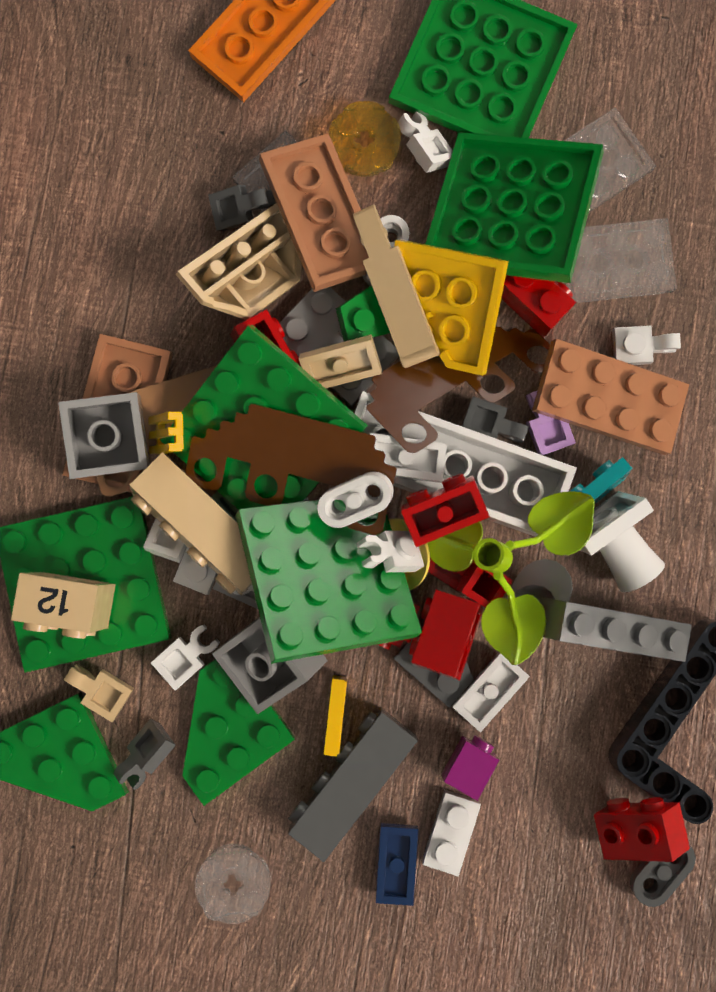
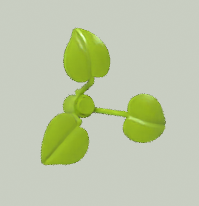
(518, 623)

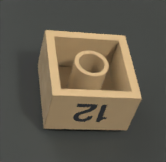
(62, 602)

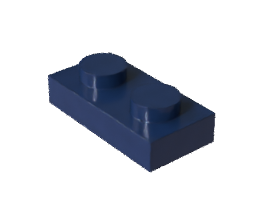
(396, 864)

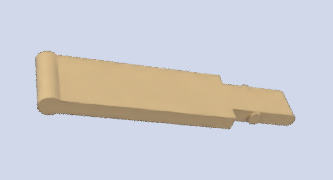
(395, 291)

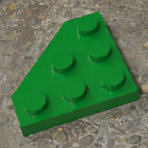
(227, 735)
(61, 756)

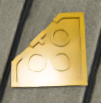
(459, 300)

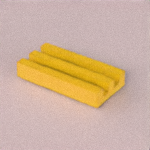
(162, 432)
(335, 715)

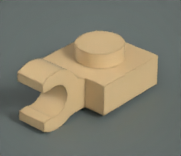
(103, 694)

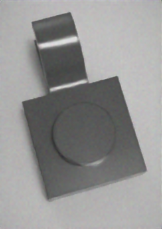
(235, 206)
(489, 420)
(147, 752)

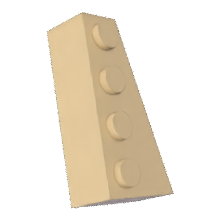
(195, 520)

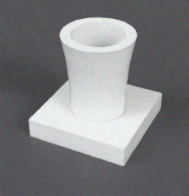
(620, 544)

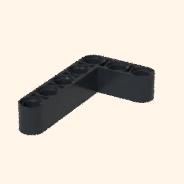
(668, 721)

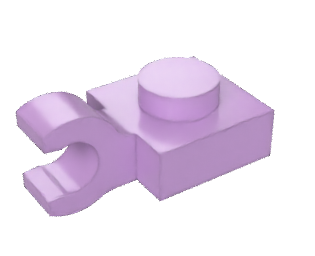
(548, 433)

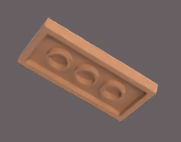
(317, 209)
(118, 369)
(610, 397)

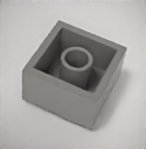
(104, 435)
(250, 668)

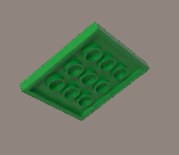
(483, 65)
(518, 202)
(264, 376)
(96, 545)
(314, 586)

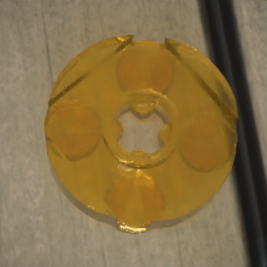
(379, 124)

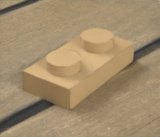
(342, 362)

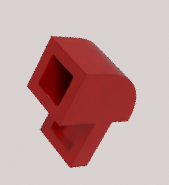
(472, 583)

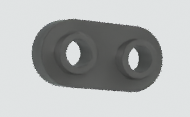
(666, 878)

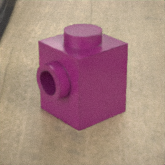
(470, 766)

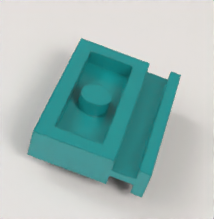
(607, 478)

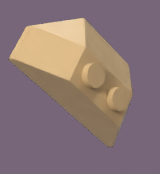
(246, 267)

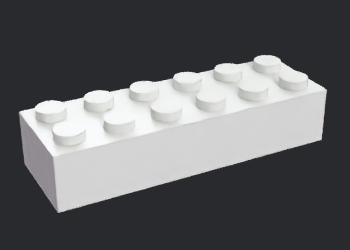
(505, 474)

